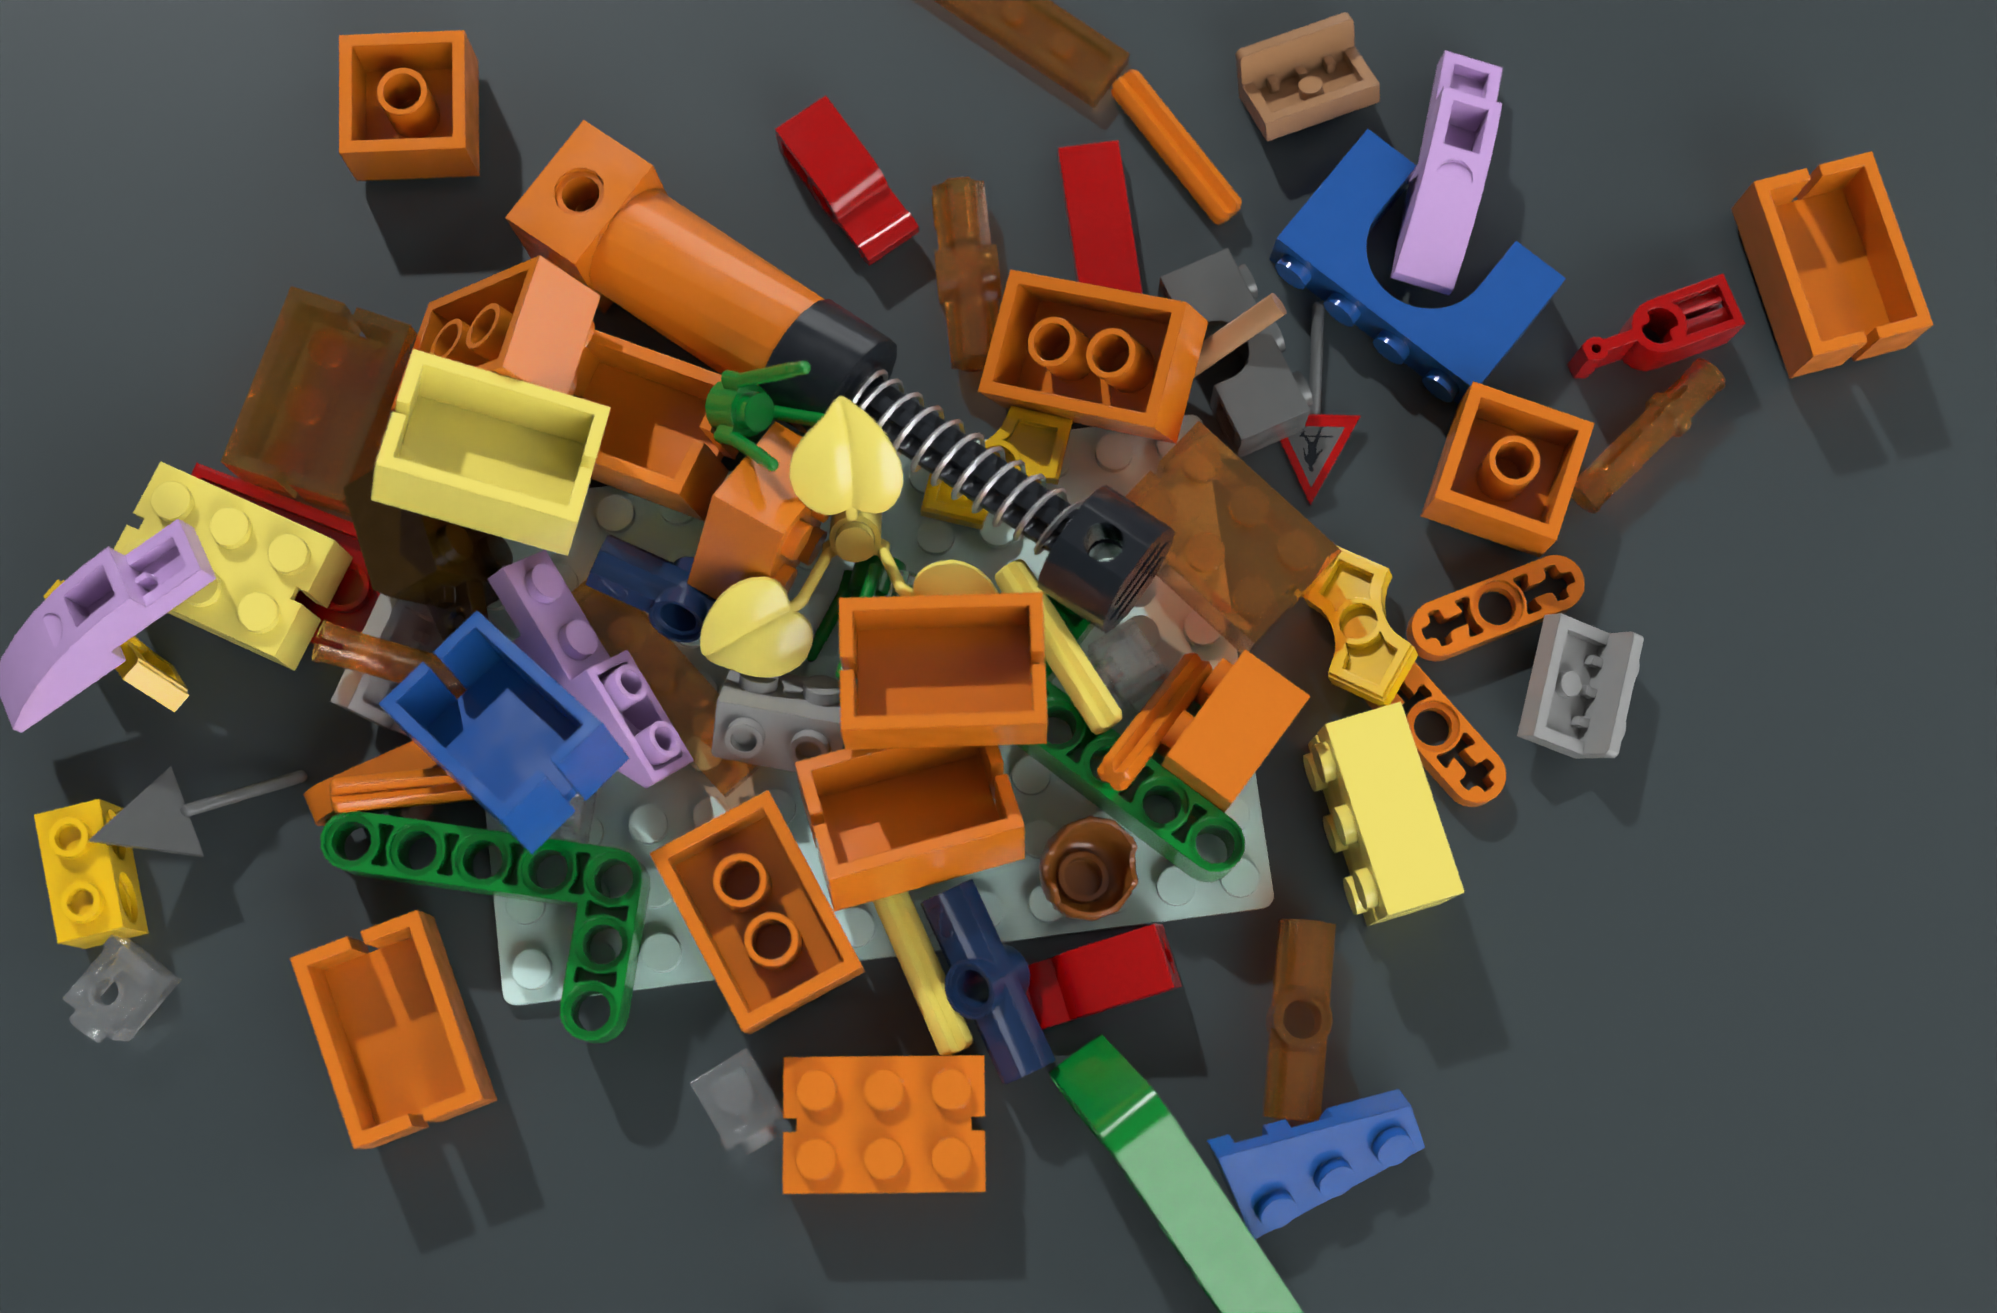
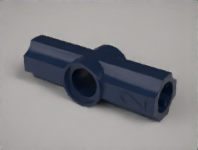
(653, 587)
(987, 982)

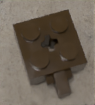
(426, 558)

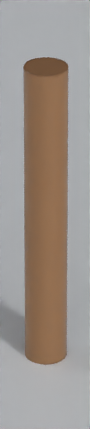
(1239, 331)

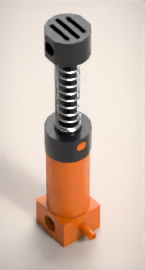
(621, 235)

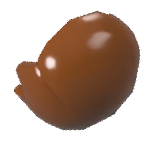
(1089, 868)

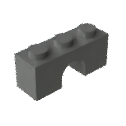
(1265, 397)

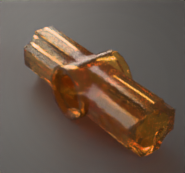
(966, 270)
(1304, 976)

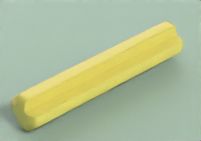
(1065, 655)
(923, 972)

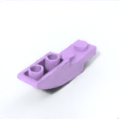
(1449, 173)
(86, 619)
(569, 650)

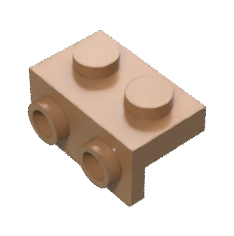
(1305, 77)

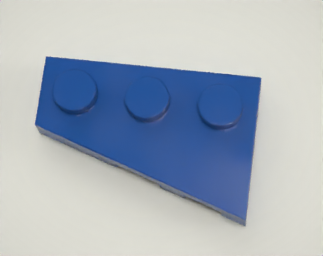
(1308, 1164)

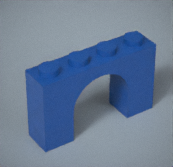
(1445, 345)

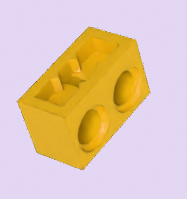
(89, 883)

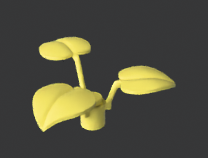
(854, 475)

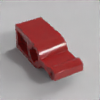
(845, 180)
(1683, 320)
(1102, 976)

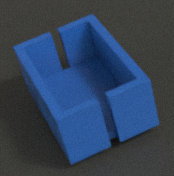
(510, 736)

